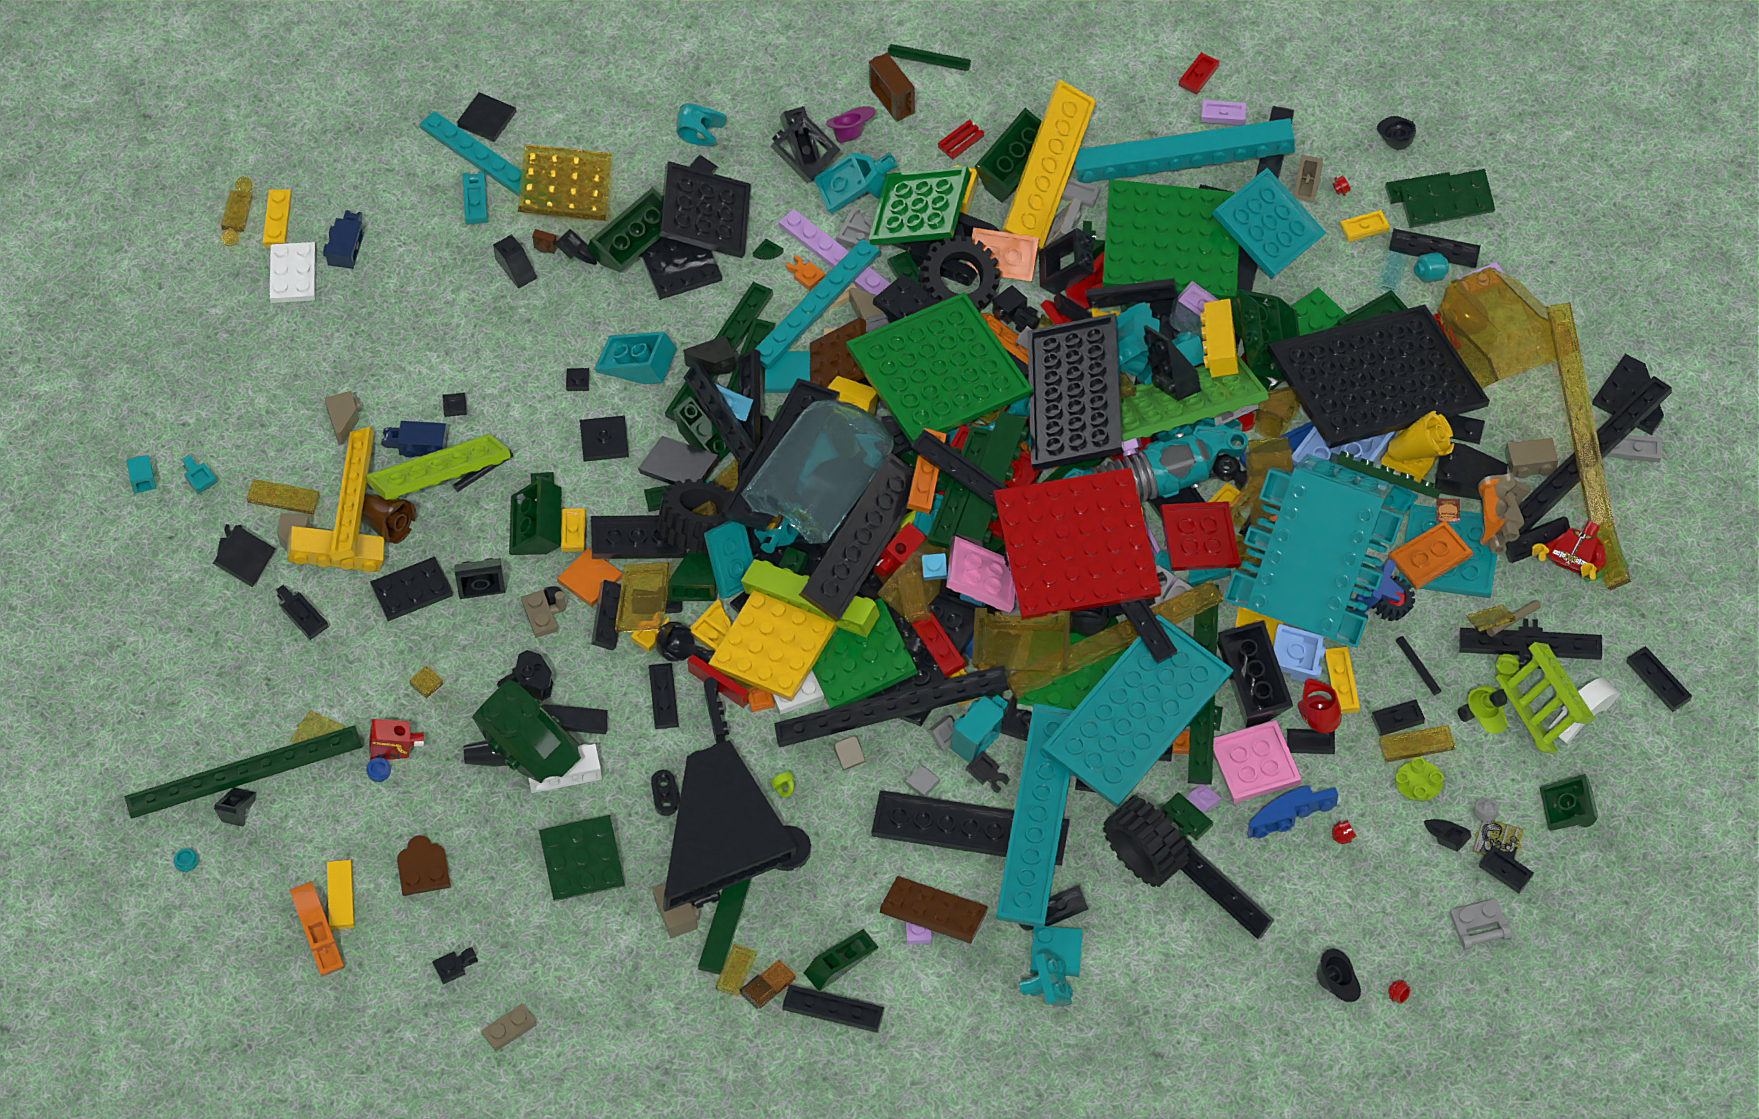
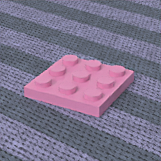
(980, 575)
(1255, 761)

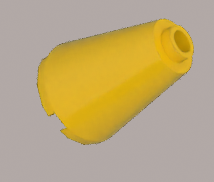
(1423, 439)

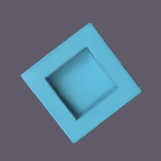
(934, 566)

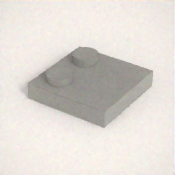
(1063, 221)

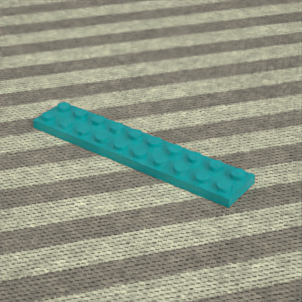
(1035, 825)

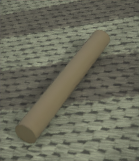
(1519, 614)

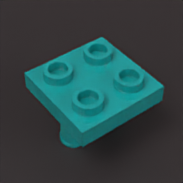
(1049, 981)

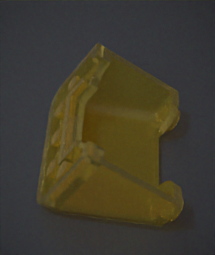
(1022, 644)

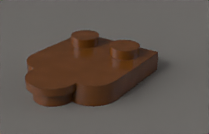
(422, 867)

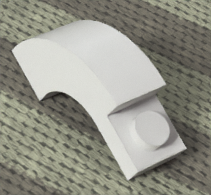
(1598, 696)

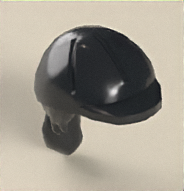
(1090, 621)
(677, 643)

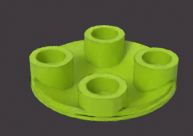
(1419, 780)

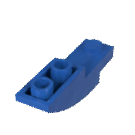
(1282, 811)

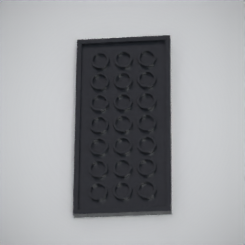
(1075, 392)

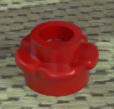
(1341, 185)
(1399, 991)

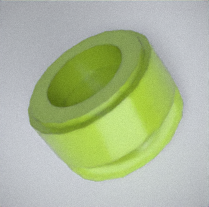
(1506, 665)
(782, 781)

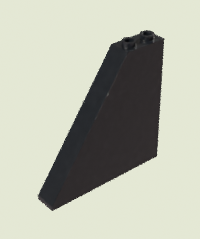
(721, 828)

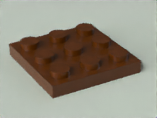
(832, 359)

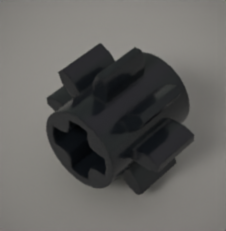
(1026, 317)

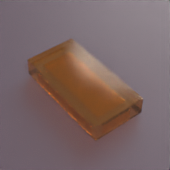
(769, 984)

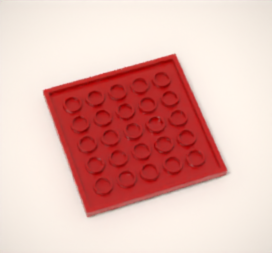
(1076, 543)

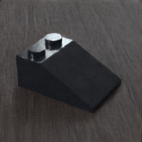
(1464, 469)

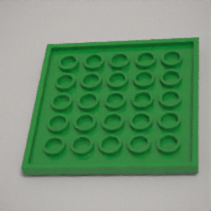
(1168, 235)
(939, 367)

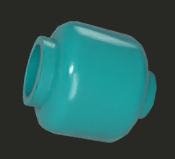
(1431, 267)

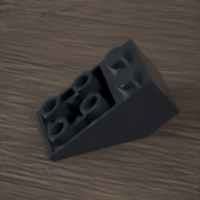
(1169, 367)

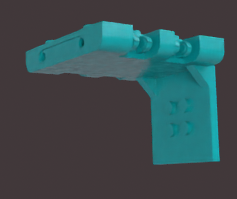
(1317, 548)

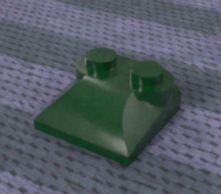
(1569, 803)

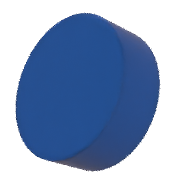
(378, 769)

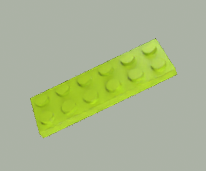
(438, 466)

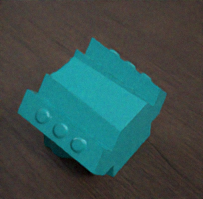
(1131, 334)

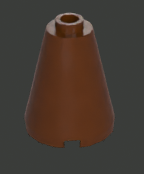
(388, 517)

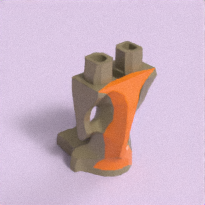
(1499, 523)

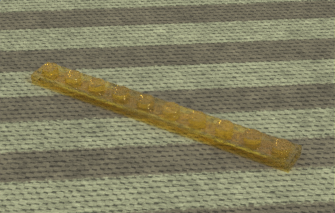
(1579, 413)
(1118, 637)

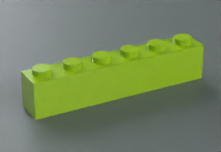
(786, 586)

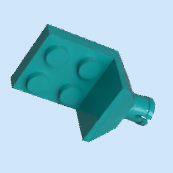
(852, 178)

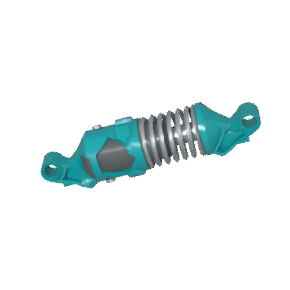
(1176, 463)

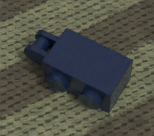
(344, 240)
(416, 438)

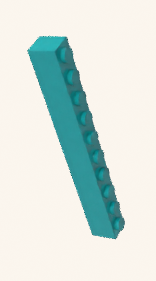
(1185, 151)

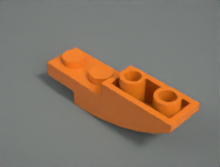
(316, 928)

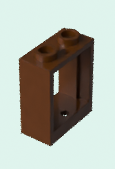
(891, 87)

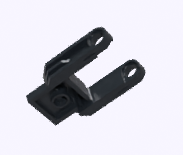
(952, 268)

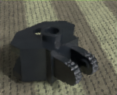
(532, 675)

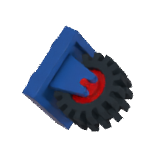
(1392, 597)

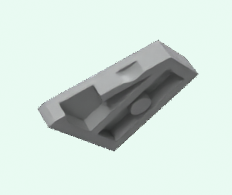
(855, 229)

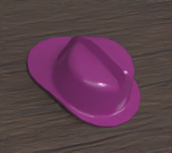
(850, 124)

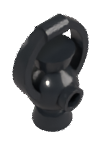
(1233, 473)

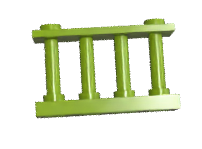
(1566, 694)

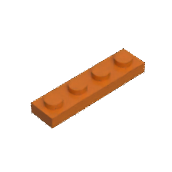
(924, 481)

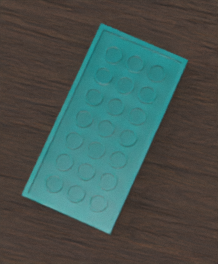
(1136, 714)

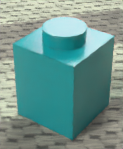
(141, 474)

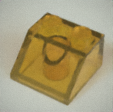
(1276, 413)

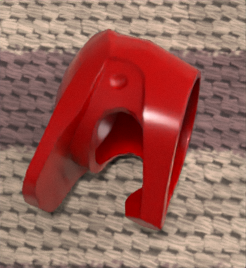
(1317, 711)

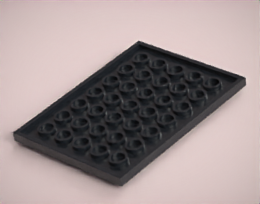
(1377, 375)

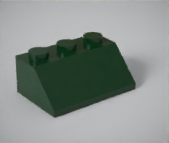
(535, 519)

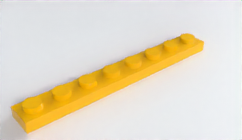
(352, 494)

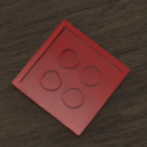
(1199, 536)

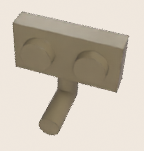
(540, 613)

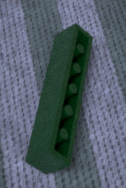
(997, 462)

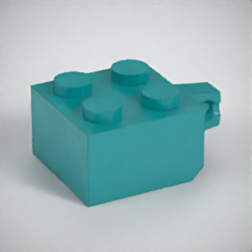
(978, 727)

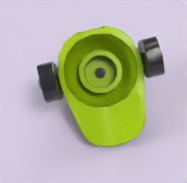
(1488, 707)

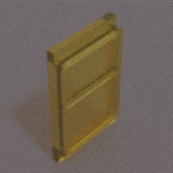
(642, 597)

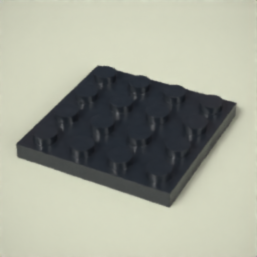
(704, 209)

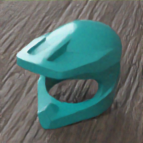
(695, 119)

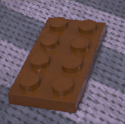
(933, 909)

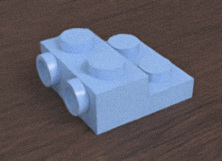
(1298, 652)

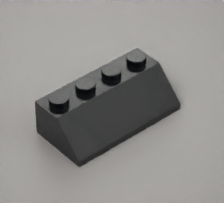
(1255, 674)

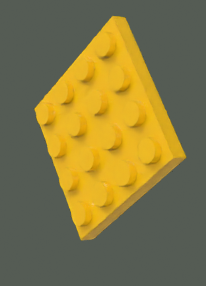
(772, 645)

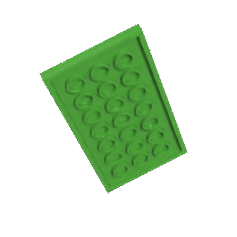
(1156, 411)

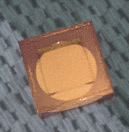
(1447, 510)

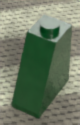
(692, 579)

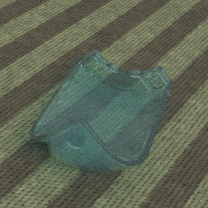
(820, 467)

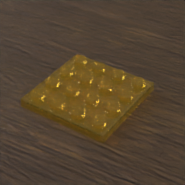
(564, 182)

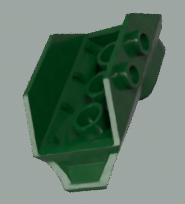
(1262, 321)
(526, 733)

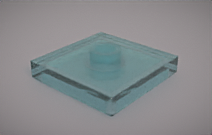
(1185, 319)

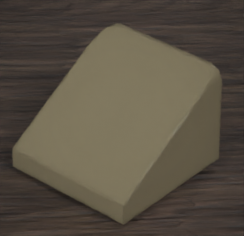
(849, 752)

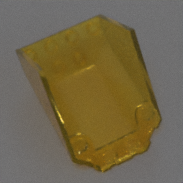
(1496, 325)

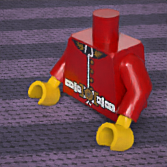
(1576, 551)

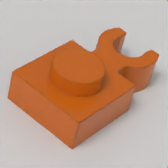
(806, 275)

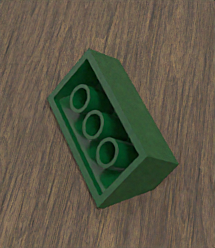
(1006, 159)
(628, 233)

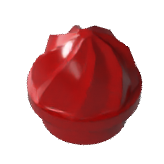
(1343, 832)

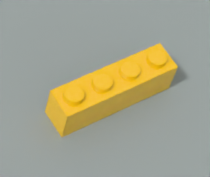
(1219, 337)
(314, 548)

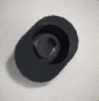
(1338, 976)

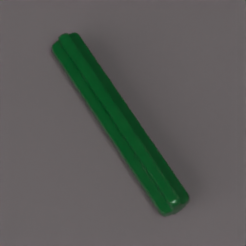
(929, 57)

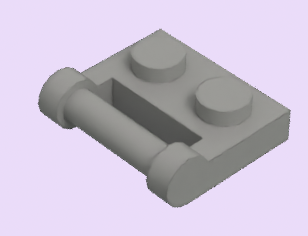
(1478, 917)

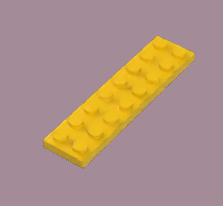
(1049, 163)

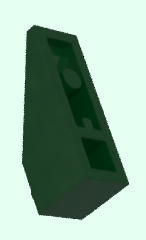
(839, 959)

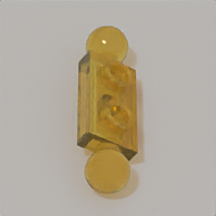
(236, 211)

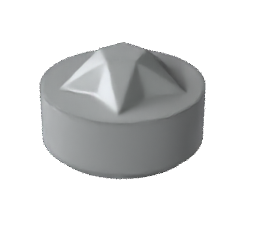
(1486, 810)

